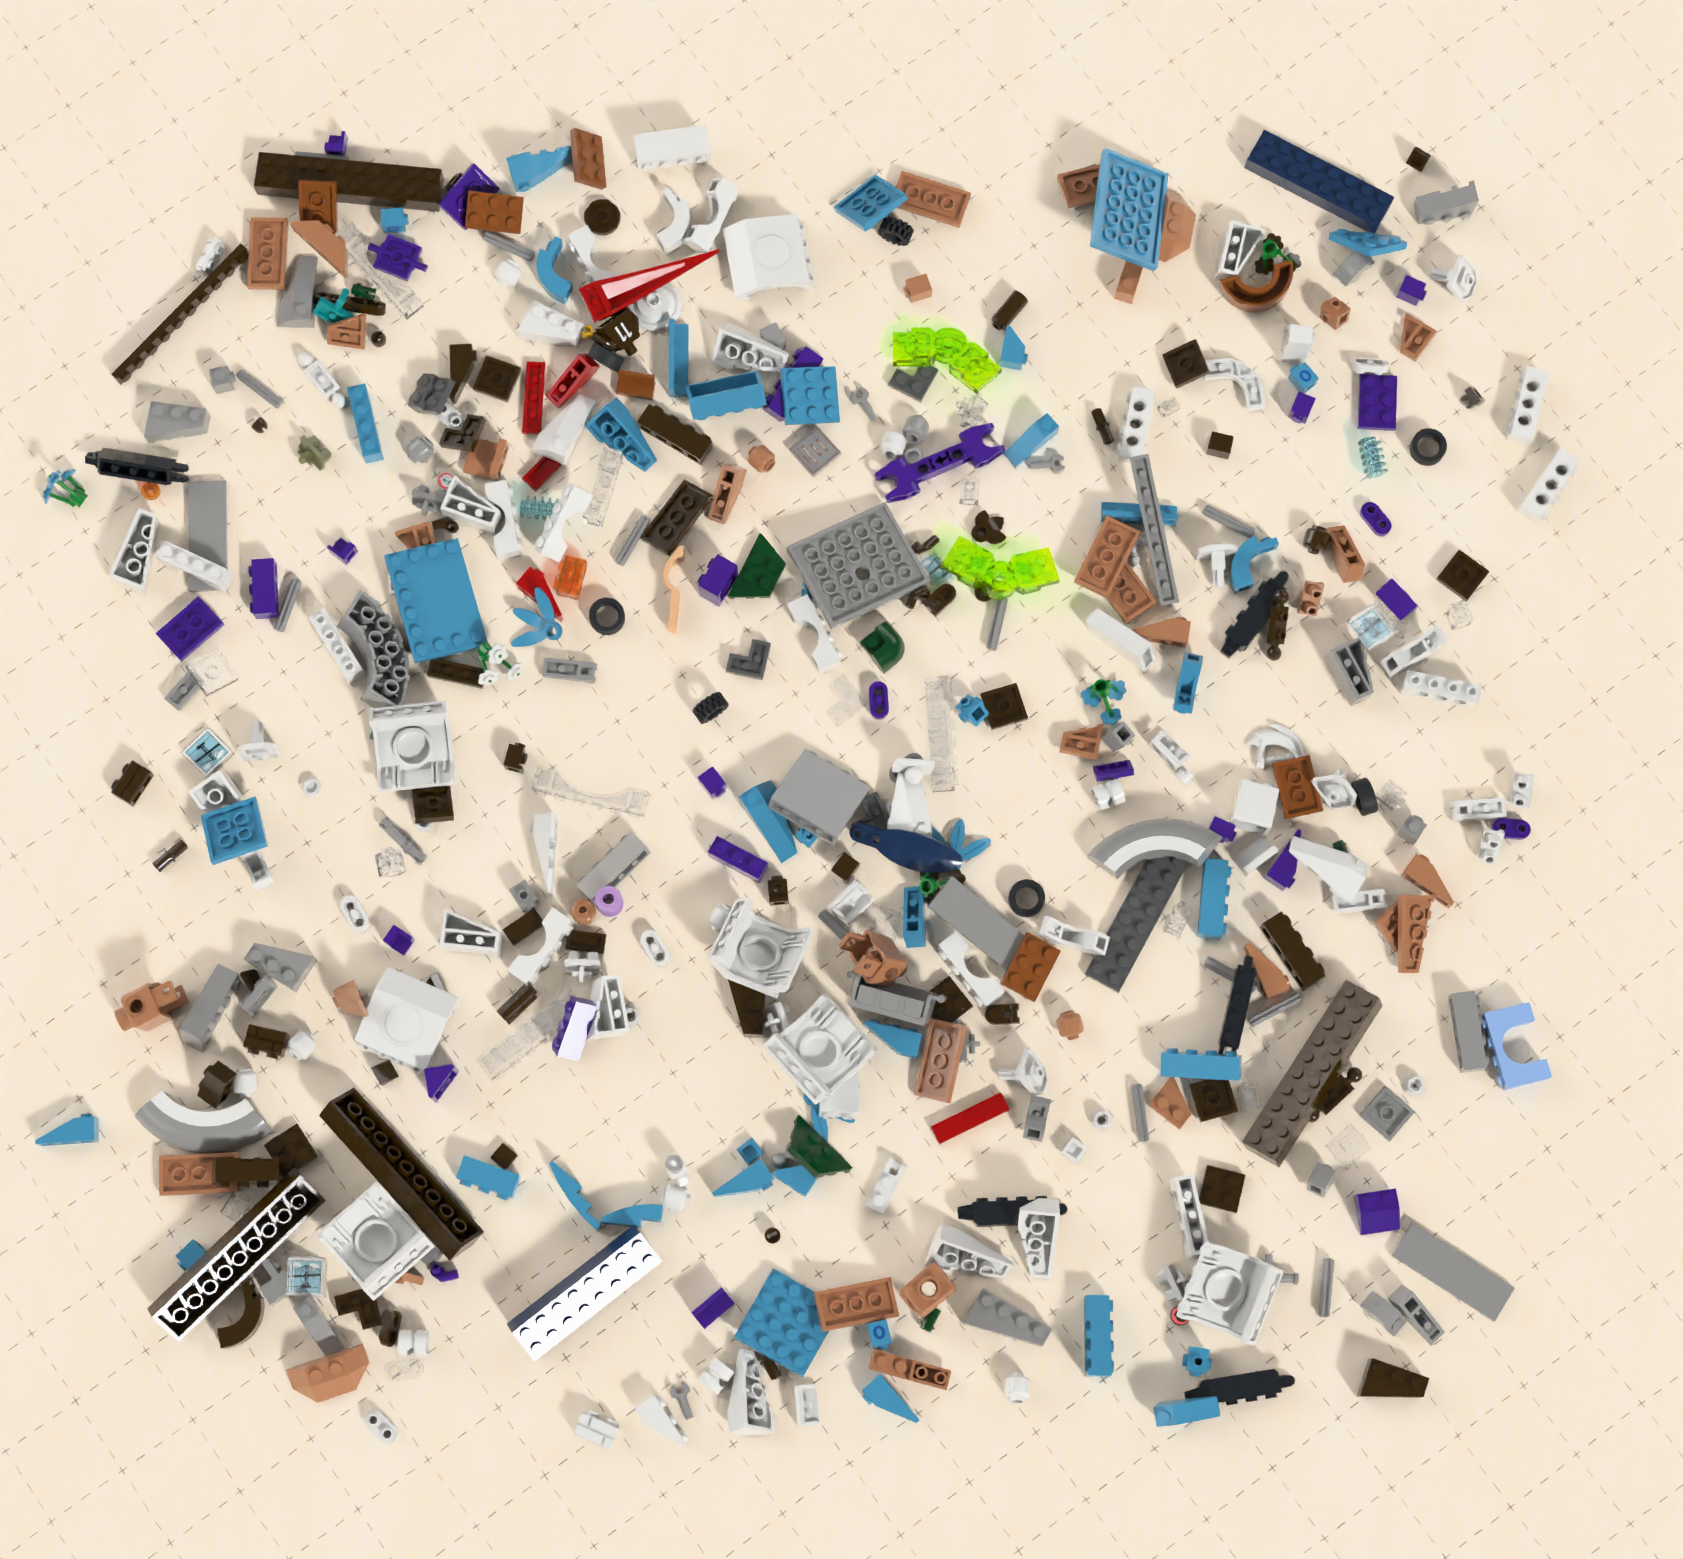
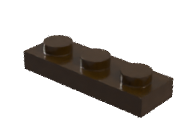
(455, 672)

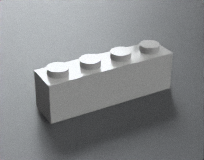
(614, 867)
(1467, 1031)

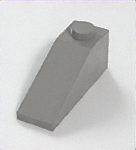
(1416, 1314)
(318, 1326)

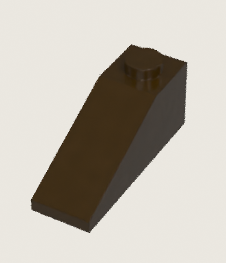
(461, 366)

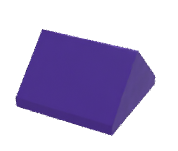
(439, 1079)

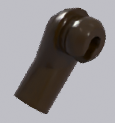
(920, 592)

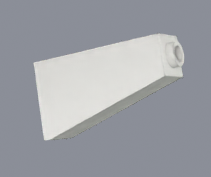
(1121, 639)

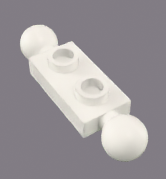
(322, 379)

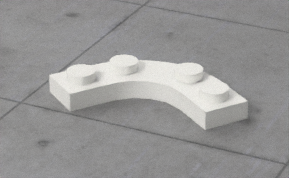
(1243, 375)

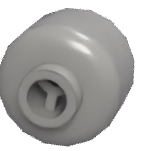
(915, 428)
(420, 449)

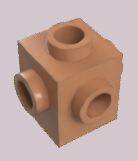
(1334, 312)

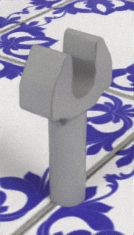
(863, 402)
(1049, 464)
(683, 1399)

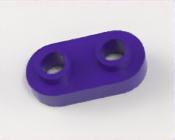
(1373, 519)
(878, 701)
(1511, 828)

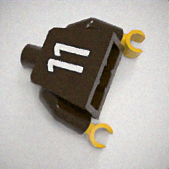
(616, 332)

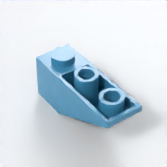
(899, 1040)

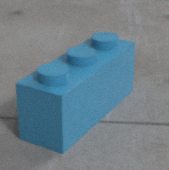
(488, 1178)

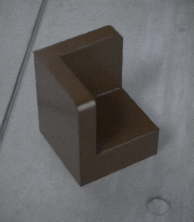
(1220, 445)
(845, 867)

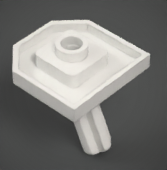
(1460, 280)
(1216, 554)
(258, 747)
(1335, 790)
(1029, 1072)

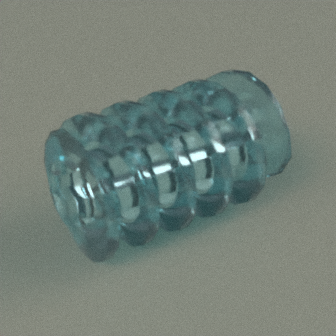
(1371, 457)
(538, 508)

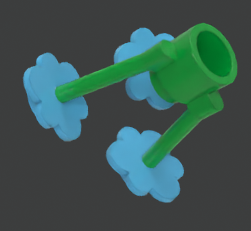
(76, 495)
(1102, 689)

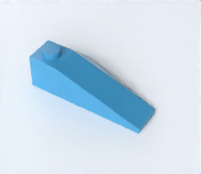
(531, 170)
(619, 430)
(771, 825)

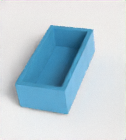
(725, 395)

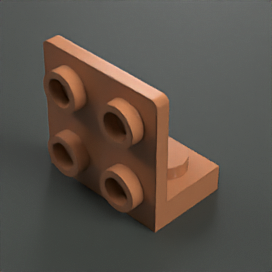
(487, 459)

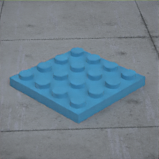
(783, 1324)

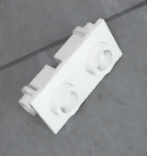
(213, 251)

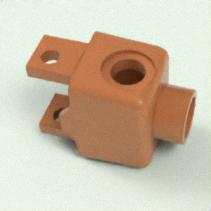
(877, 966)
(150, 1006)
(918, 1302)

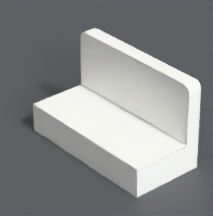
(1254, 856)

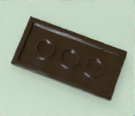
(676, 517)

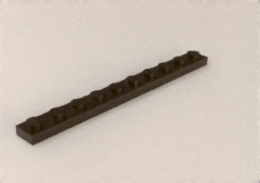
(177, 317)

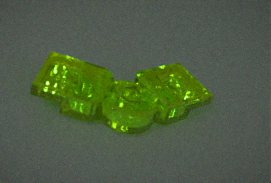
(949, 346)
(1022, 574)

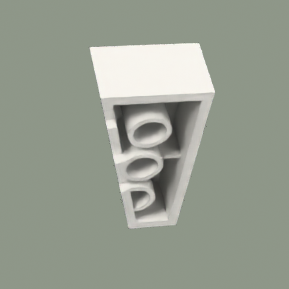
(136, 553)

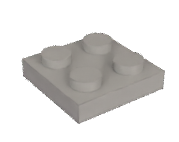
(263, 990)

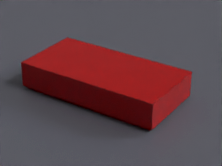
(540, 473)

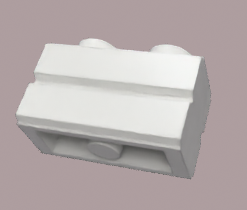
(597, 1430)

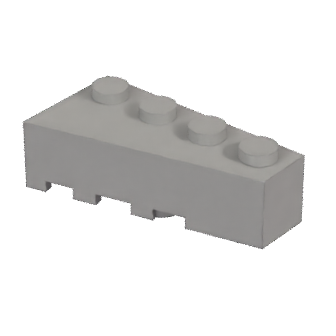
(209, 1007)
(1002, 1318)

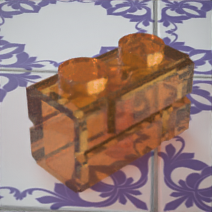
(571, 577)

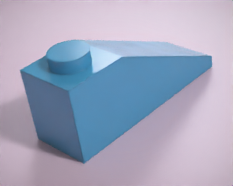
(1032, 440)
(914, 918)
(76, 1131)
(750, 1180)
(884, 1397)
(1186, 1410)

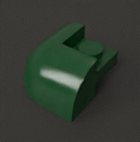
(884, 646)

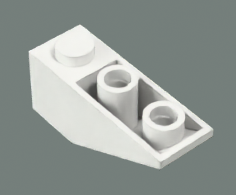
(655, 1417)

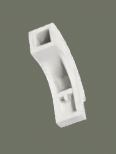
(672, 237)
(1414, 652)
(258, 870)
(1074, 938)

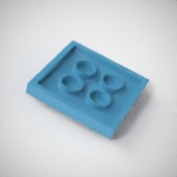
(870, 203)
(810, 395)
(234, 830)

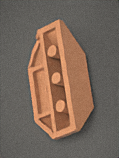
(1176, 227)
(324, 242)
(330, 1374)

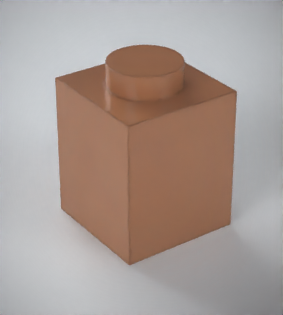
(917, 288)

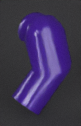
(441, 1274)

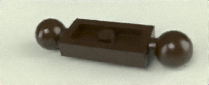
(1277, 624)
(1337, 1092)

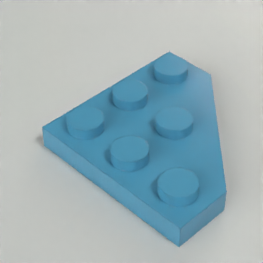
(1367, 242)

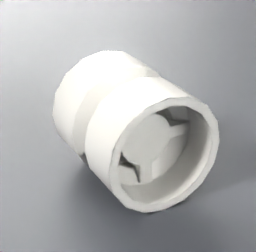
(1108, 794)
(413, 1343)
(715, 1376)

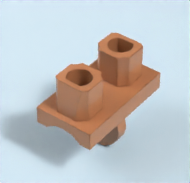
(1310, 598)

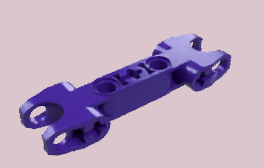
(908, 477)

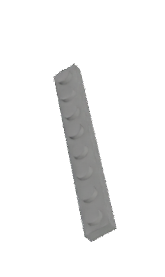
(1154, 529)

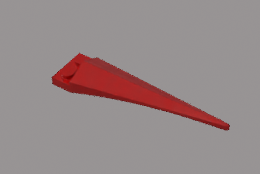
(614, 294)

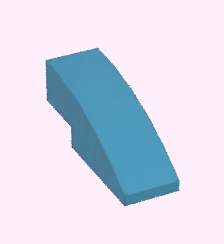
(634, 1215)

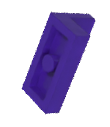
(1396, 599)
(713, 1308)

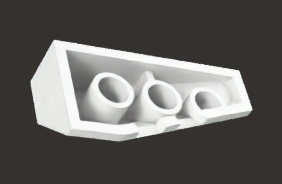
(743, 349)
(562, 433)
(216, 792)
(909, 808)
(545, 836)
(1338, 869)
(1038, 1231)
(960, 1252)
(748, 1403)

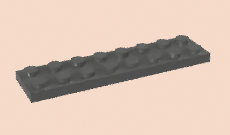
(1136, 920)

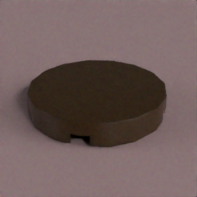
(602, 217)

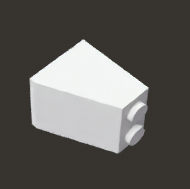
(1254, 807)

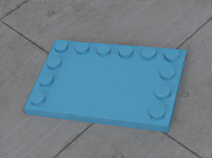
(1129, 209)
(435, 600)

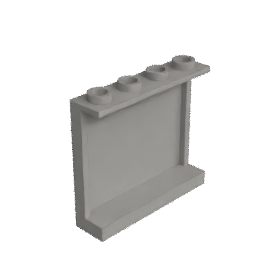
(818, 796)

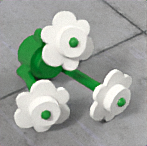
(496, 655)

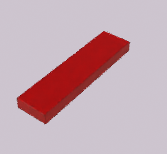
(533, 397)
(970, 1118)

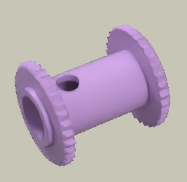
(603, 895)

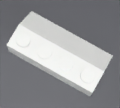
(672, 147)

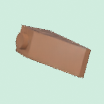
(1128, 282)
(726, 492)
(1345, 554)
(1167, 632)
(1425, 877)
(1269, 976)
(350, 999)

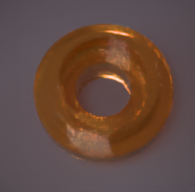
(146, 487)

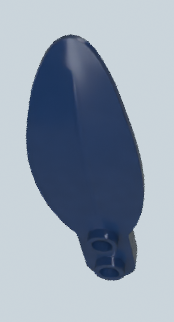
(908, 848)

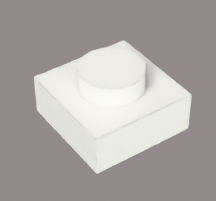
(1074, 1150)

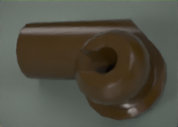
(446, 523)
(927, 545)

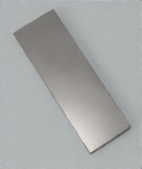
(207, 526)
(977, 922)
(1453, 1272)

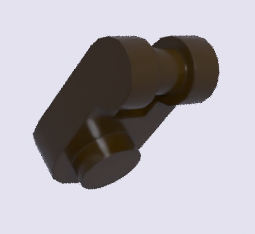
(945, 594)
(995, 1014)
(390, 1327)

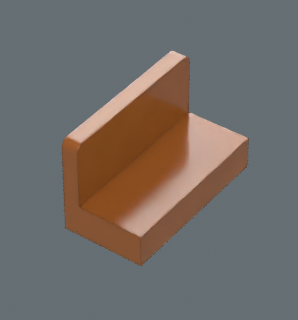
(635, 385)

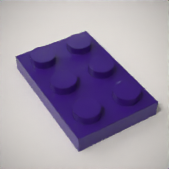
(456, 199)
(1377, 402)
(189, 629)

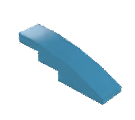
(571, 1189)

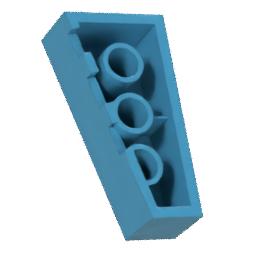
(1098, 1336)

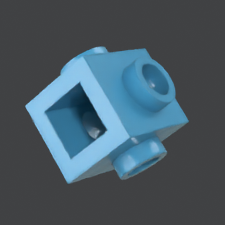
(971, 710)
(1202, 1355)

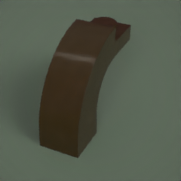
(249, 1322)

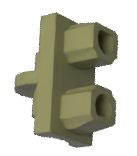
(310, 454)

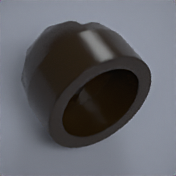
(381, 341)
(259, 424)
(773, 1239)

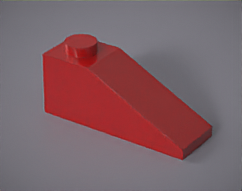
(572, 379)
(533, 579)

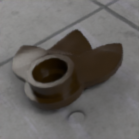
(990, 527)

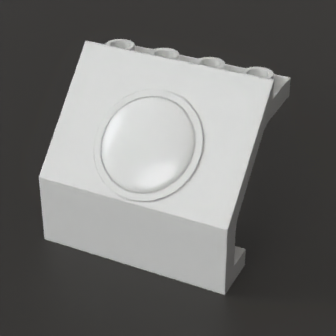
(768, 254)
(412, 746)
(758, 951)
(405, 1020)
(821, 1049)
(375, 1240)
(1230, 1291)

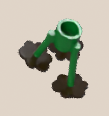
(1272, 248)
(929, 883)

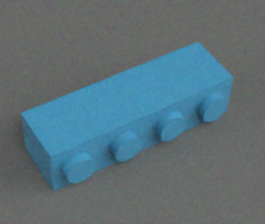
(365, 423)
(1212, 898)
(1201, 1065)

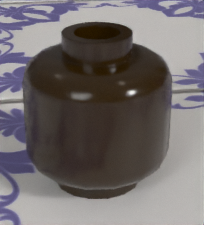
(1316, 539)

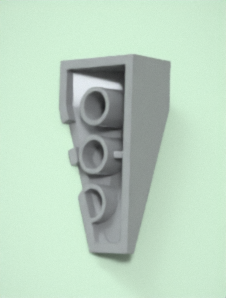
(299, 296)

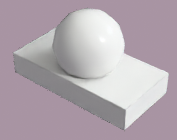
(913, 768)

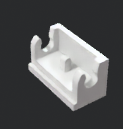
(1169, 751)
(851, 903)
(807, 1405)

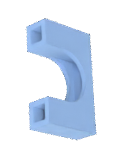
(1511, 1073)

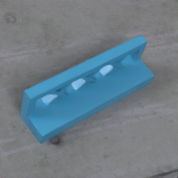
(678, 358)
(1131, 513)

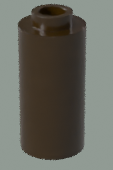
(1009, 310)
(517, 1003)

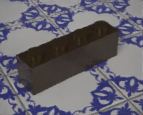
(675, 434)
(1292, 951)

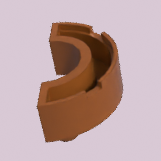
(1259, 298)

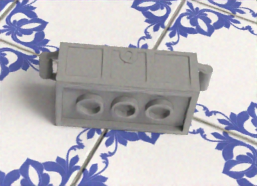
(896, 1001)

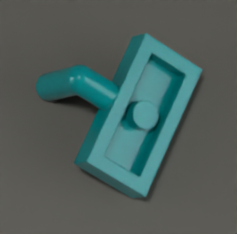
(332, 312)

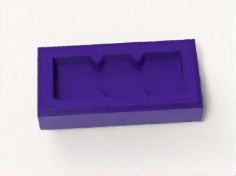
(1113, 770)

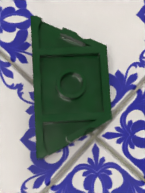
(759, 572)
(814, 1152)

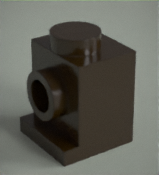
(515, 758)
(781, 897)

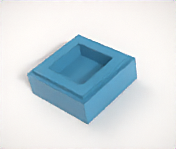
(750, 1151)

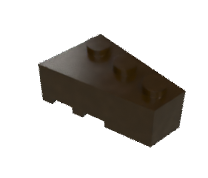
(750, 1009)
(245, 1172)
(1390, 1381)

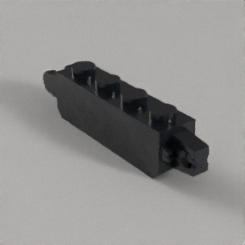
(137, 466)
(1254, 617)
(1237, 1006)
(998, 1212)
(1242, 1386)

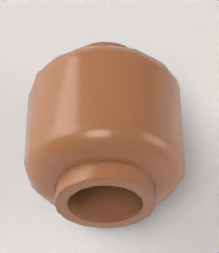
(761, 458)
(588, 916)
(1070, 1024)

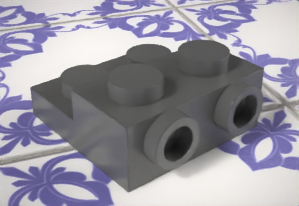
(431, 394)

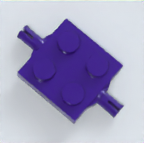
(397, 257)

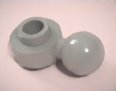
(780, 1159)

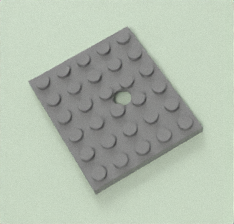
(862, 541)

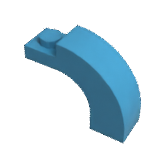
(553, 285)
(1239, 570)
(1187, 683)

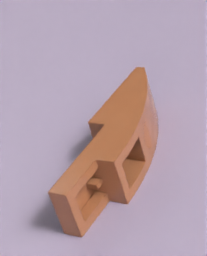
(909, 1369)

